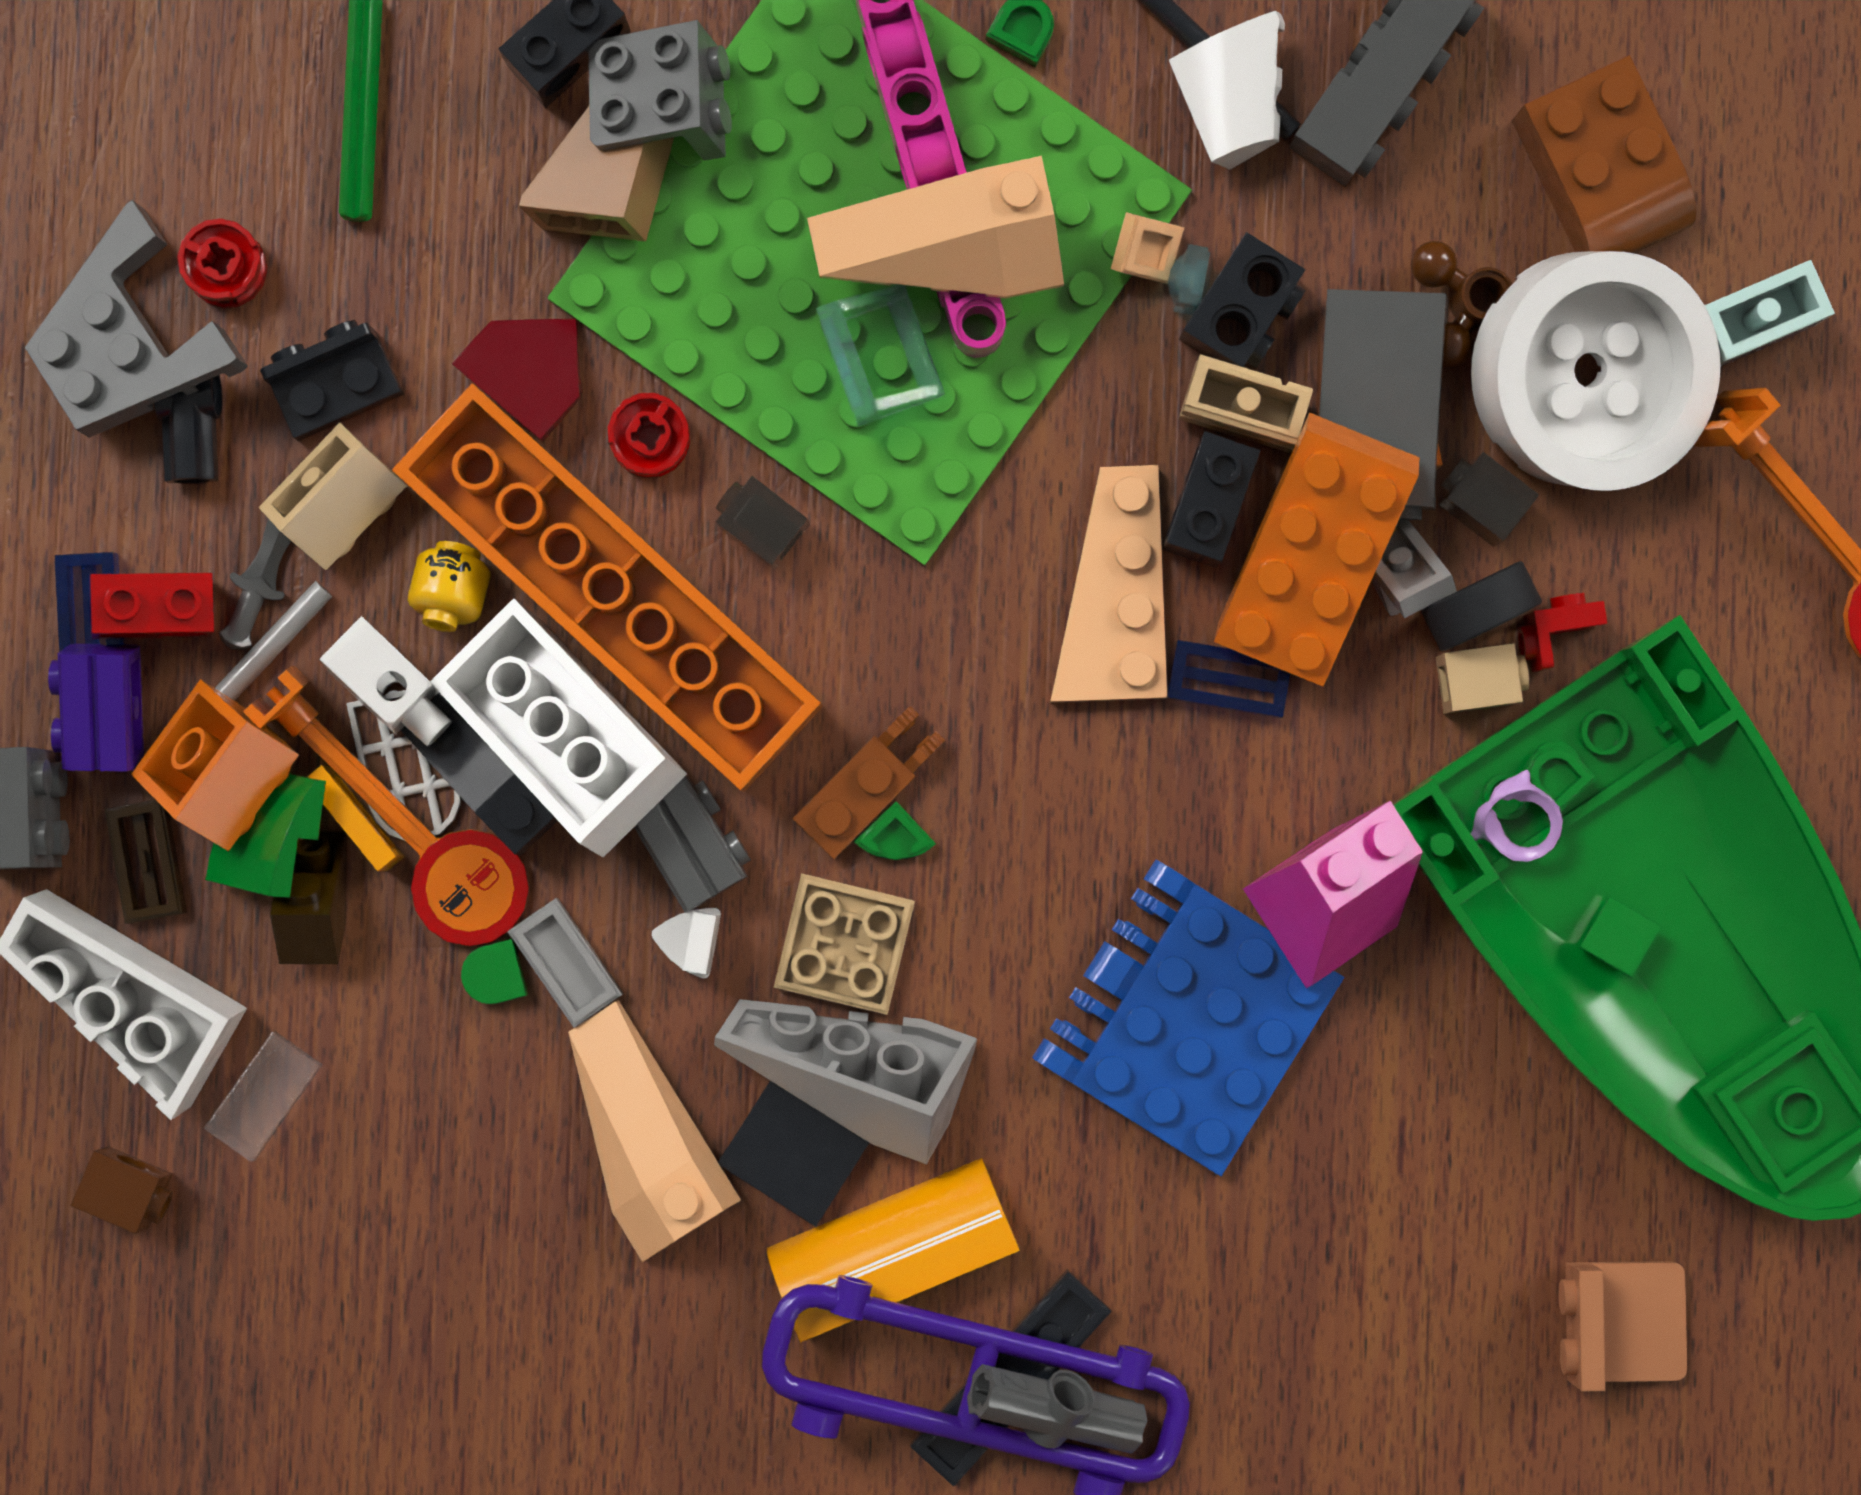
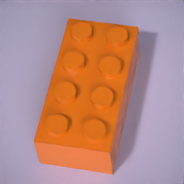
(1317, 549)

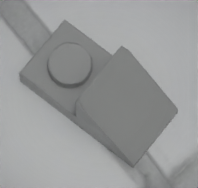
(1410, 573)

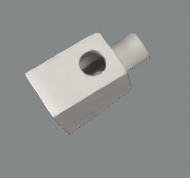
(368, 665)

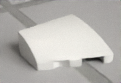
(1234, 89)

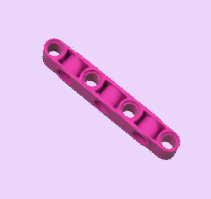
(922, 142)

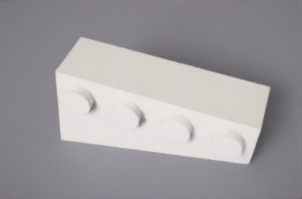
(130, 1001)

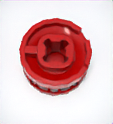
(222, 263)
(648, 435)

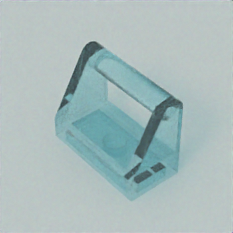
(848, 364)

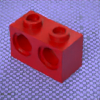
(151, 605)

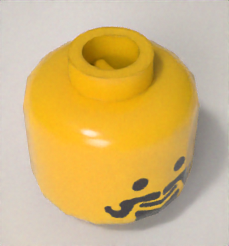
(449, 585)

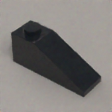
(485, 782)

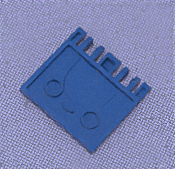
(1196, 1025)

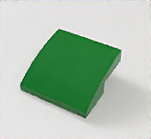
(266, 853)

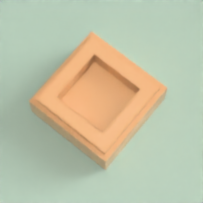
(1147, 248)

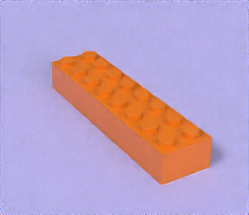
(607, 588)

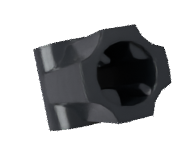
(191, 433)

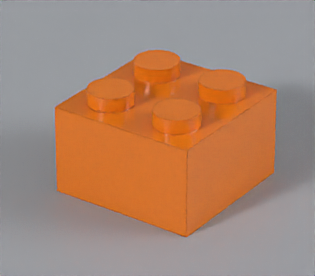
(214, 766)

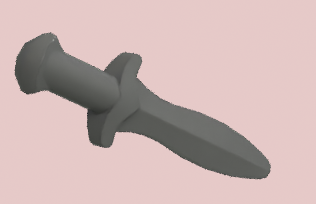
(256, 585)

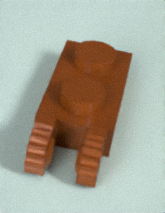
(863, 787)

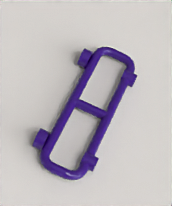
(823, 1405)

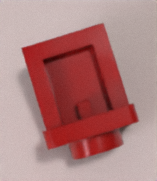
(1566, 615)

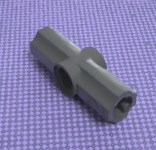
(1056, 1409)

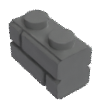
(690, 845)

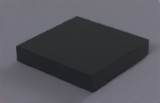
(793, 1153)

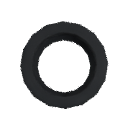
(1481, 606)

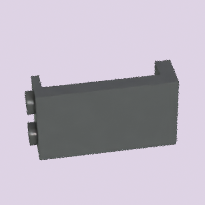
(1387, 374)

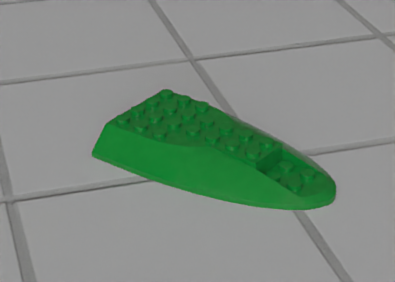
(1748, 1004)

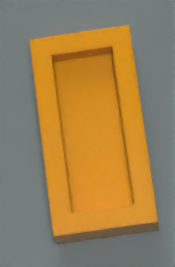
(357, 821)

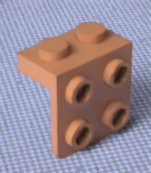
(1623, 1322)

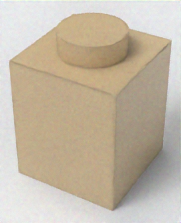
(1481, 678)

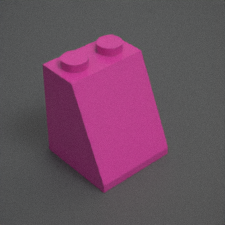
(1339, 892)

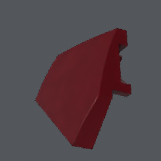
(527, 369)

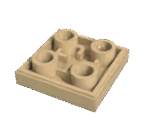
(844, 944)

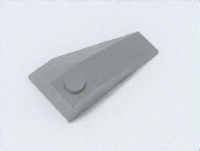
(871, 1077)

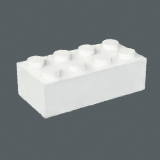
(558, 728)

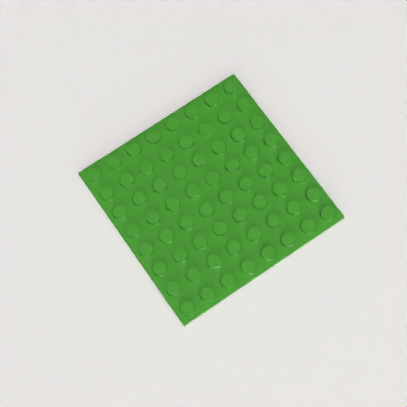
(733, 284)

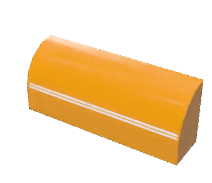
(899, 1243)

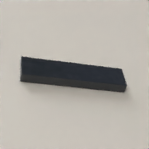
(1063, 1315)

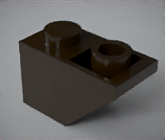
(313, 920)

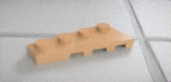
(1117, 604)

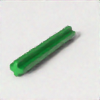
(360, 110)

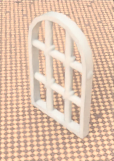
(398, 789)

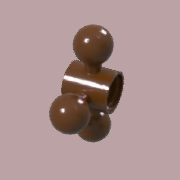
(1435, 266)

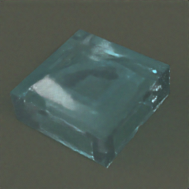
(1188, 279)

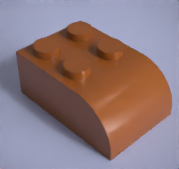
(1607, 161)

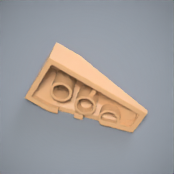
(962, 233)
(649, 1149)

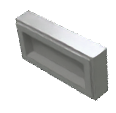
(565, 962)

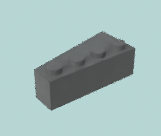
(1378, 82)

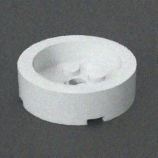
(1653, 381)

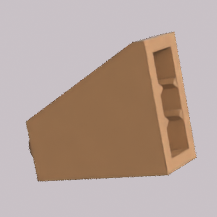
(597, 189)

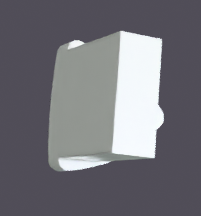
(690, 939)

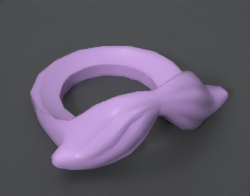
(1490, 829)

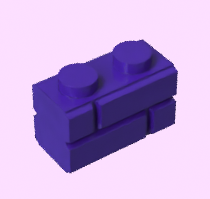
(98, 707)

